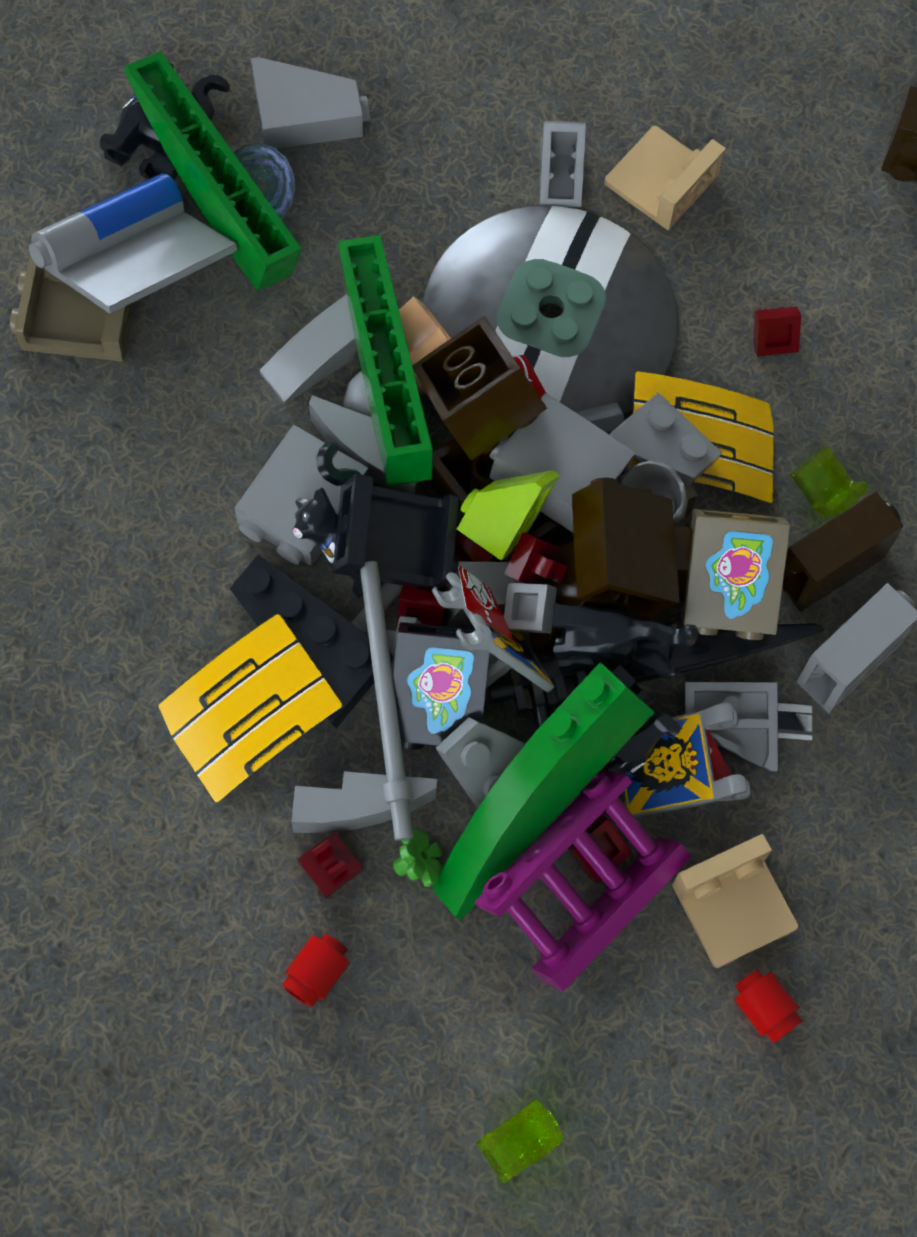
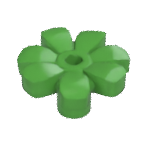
(419, 859)

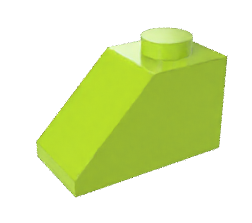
(505, 510)

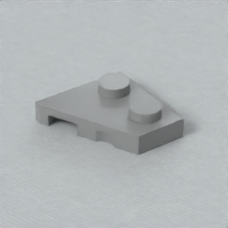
(666, 436)
(757, 713)
(478, 756)

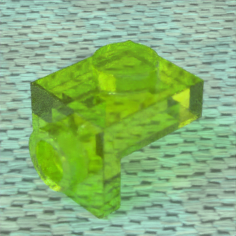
(827, 483)
(521, 1141)

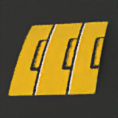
(729, 420)
(247, 706)

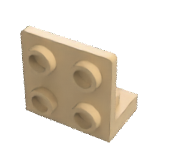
(664, 175)
(735, 902)

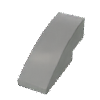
(312, 353)
(356, 438)
(354, 806)

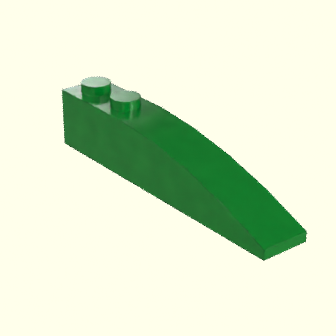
(214, 174)
(385, 362)
(541, 783)

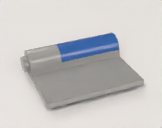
(128, 245)

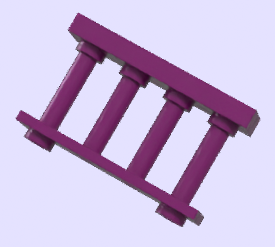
(624, 892)

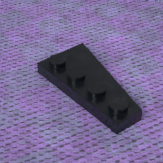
(329, 639)

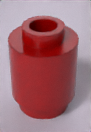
(315, 969)
(767, 1005)

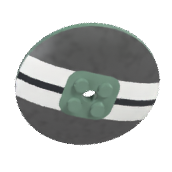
(606, 282)

